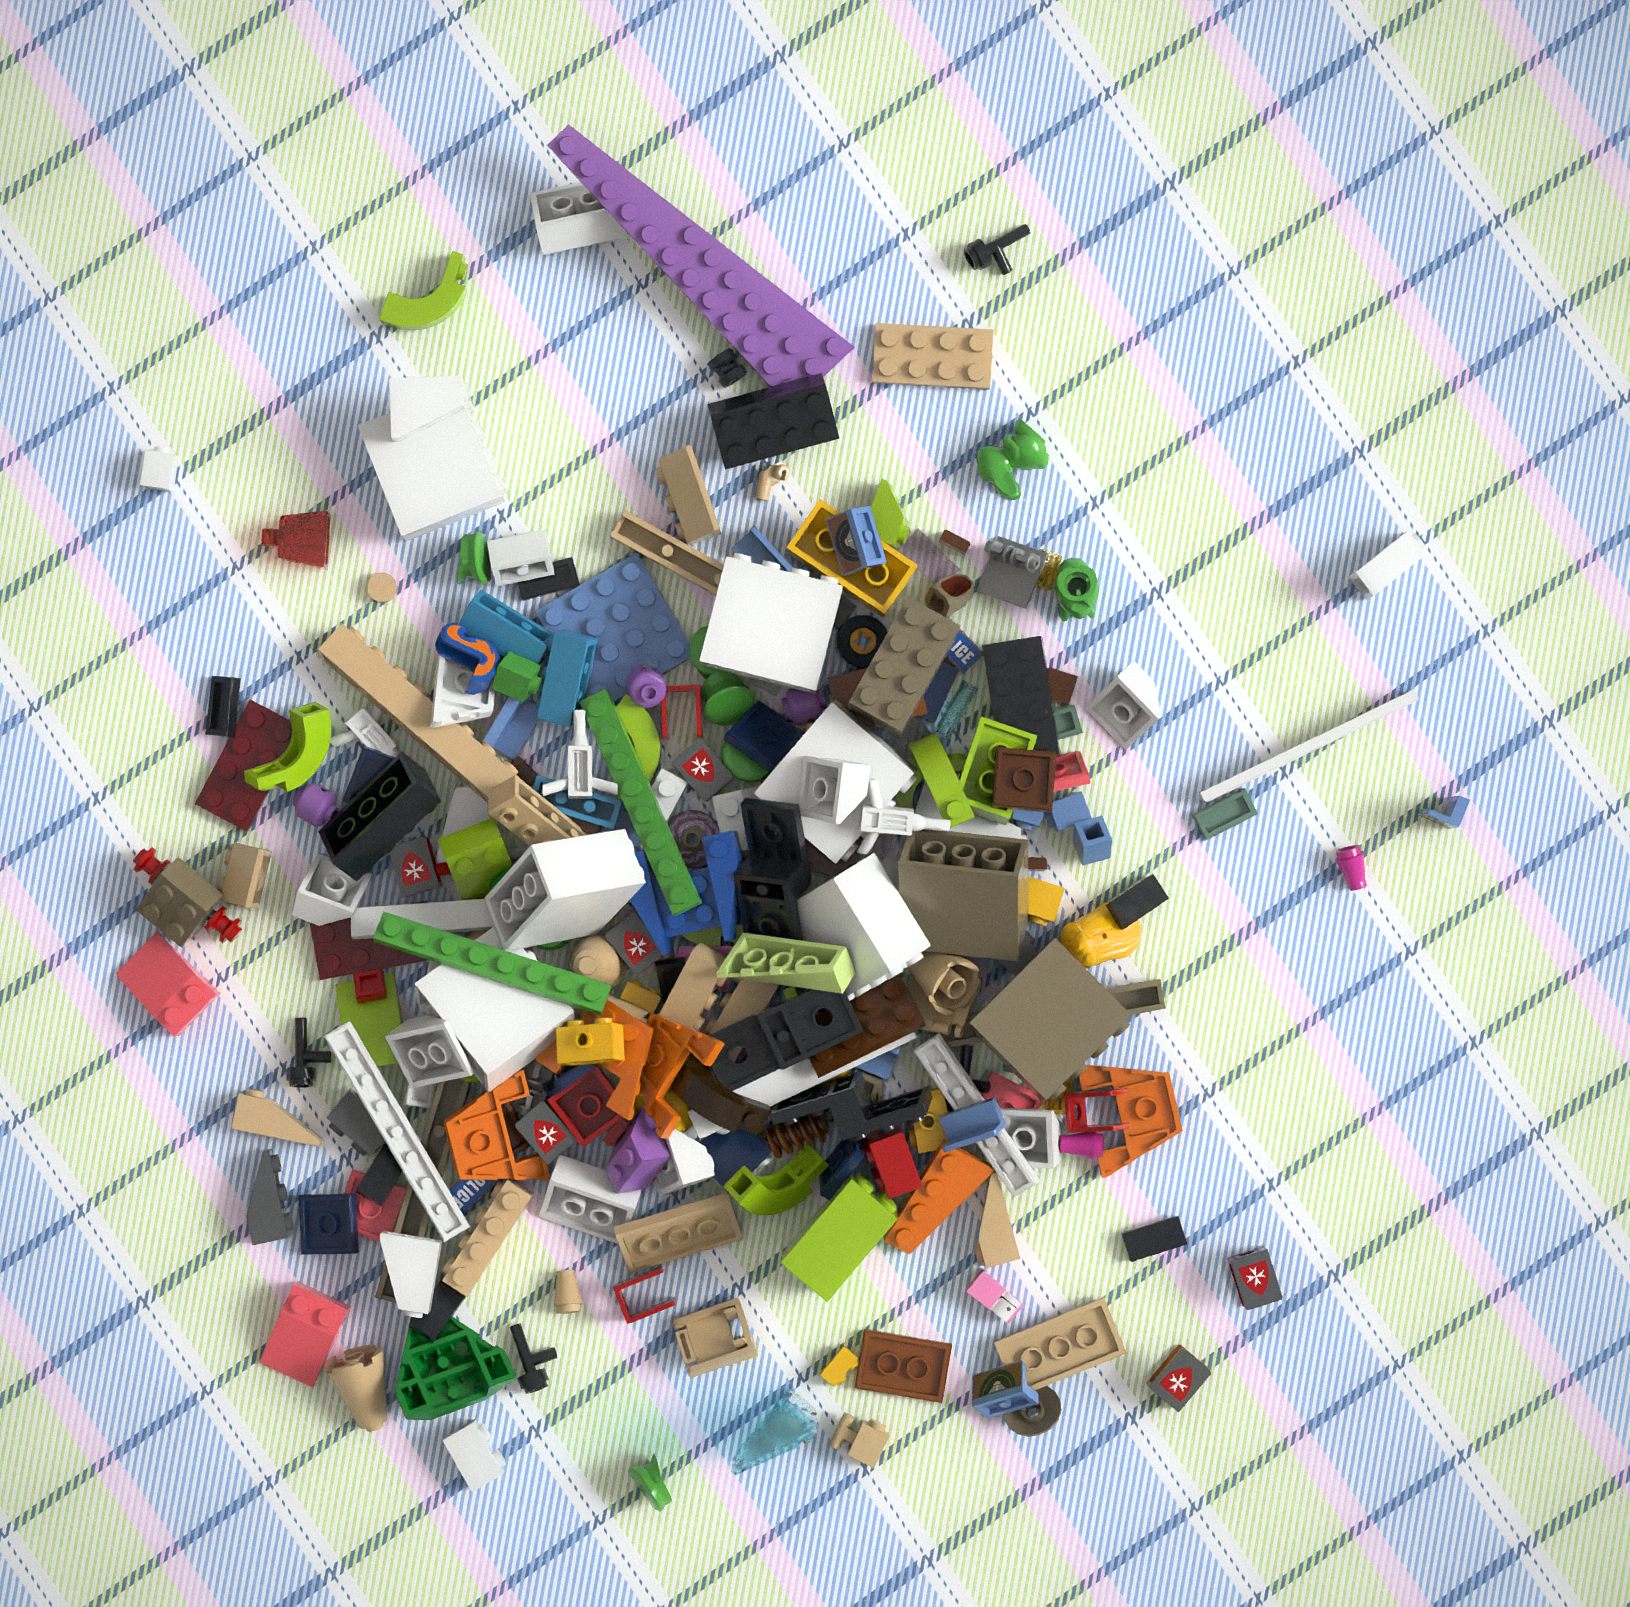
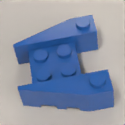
(714, 885)

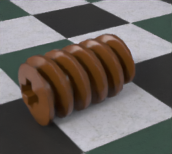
(797, 1133)

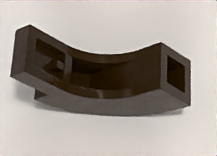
(715, 1102)

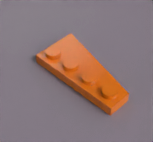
(946, 1185)

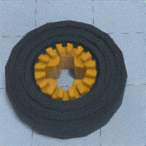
(850, 632)

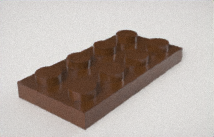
(884, 1015)

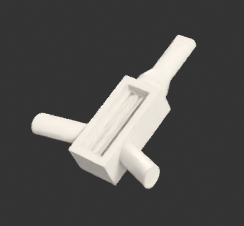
(369, 731)
(580, 767)
(891, 820)

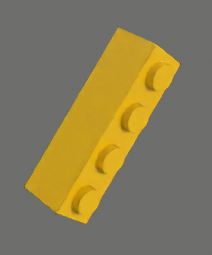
(872, 586)

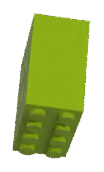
(840, 1236)

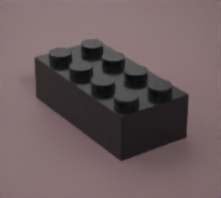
(773, 421)
(1022, 689)
(379, 816)

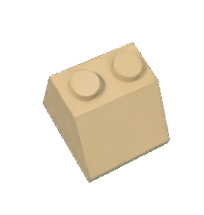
(244, 875)

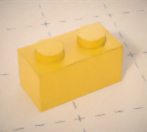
(641, 997)
(838, 1366)

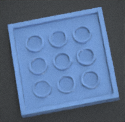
(627, 618)

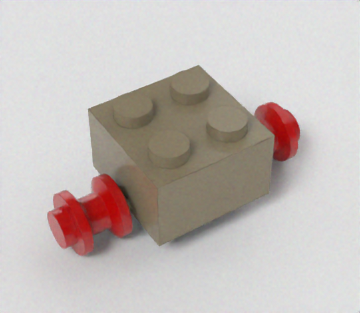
(182, 900)

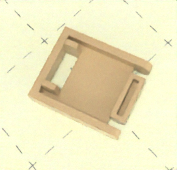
(709, 1340)

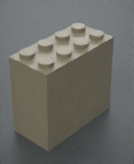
(903, 667)
(967, 892)
(1050, 1021)

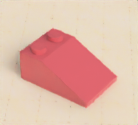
(167, 984)
(304, 1333)

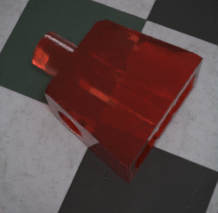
(301, 538)

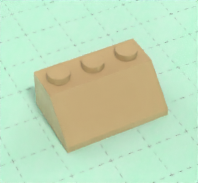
(688, 496)

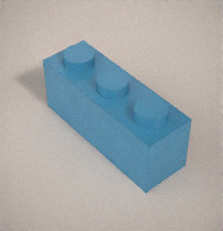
(505, 628)
(565, 676)
(599, 810)

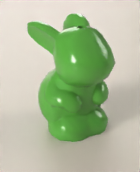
(1020, 451)
(1076, 589)

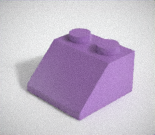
(637, 1155)

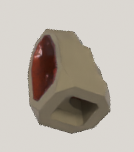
(950, 594)

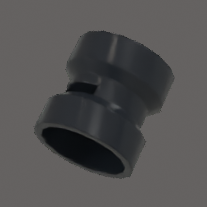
(729, 374)

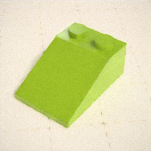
(978, 766)
(475, 858)
(373, 1018)

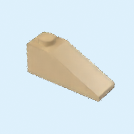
(268, 1118)
(995, 1232)

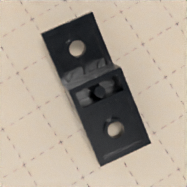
(774, 870)
(783, 1036)
(853, 1107)

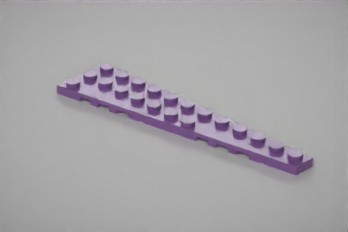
(748, 310)

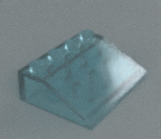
(780, 1431)

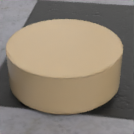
(382, 587)

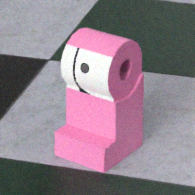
(994, 1296)

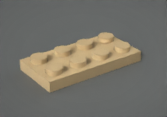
(932, 356)
(678, 1232)
(1064, 1344)

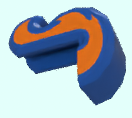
(470, 652)

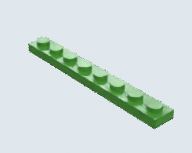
(640, 802)
(492, 963)

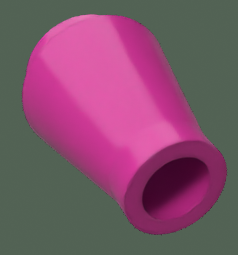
(1352, 866)
(1083, 1144)

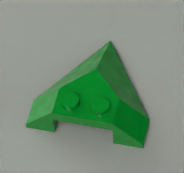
(449, 1372)

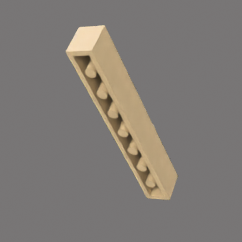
(412, 710)

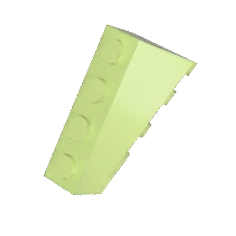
(789, 963)

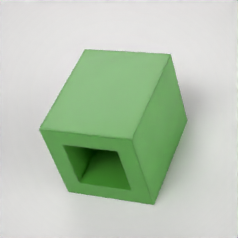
(517, 677)

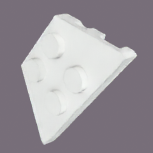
(449, 700)

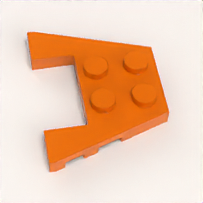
(636, 1048)
(667, 1053)
(1146, 1106)
(481, 1139)

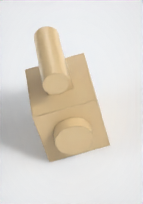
(866, 1442)

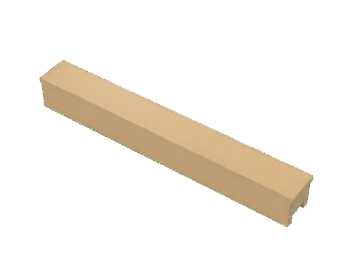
(668, 552)

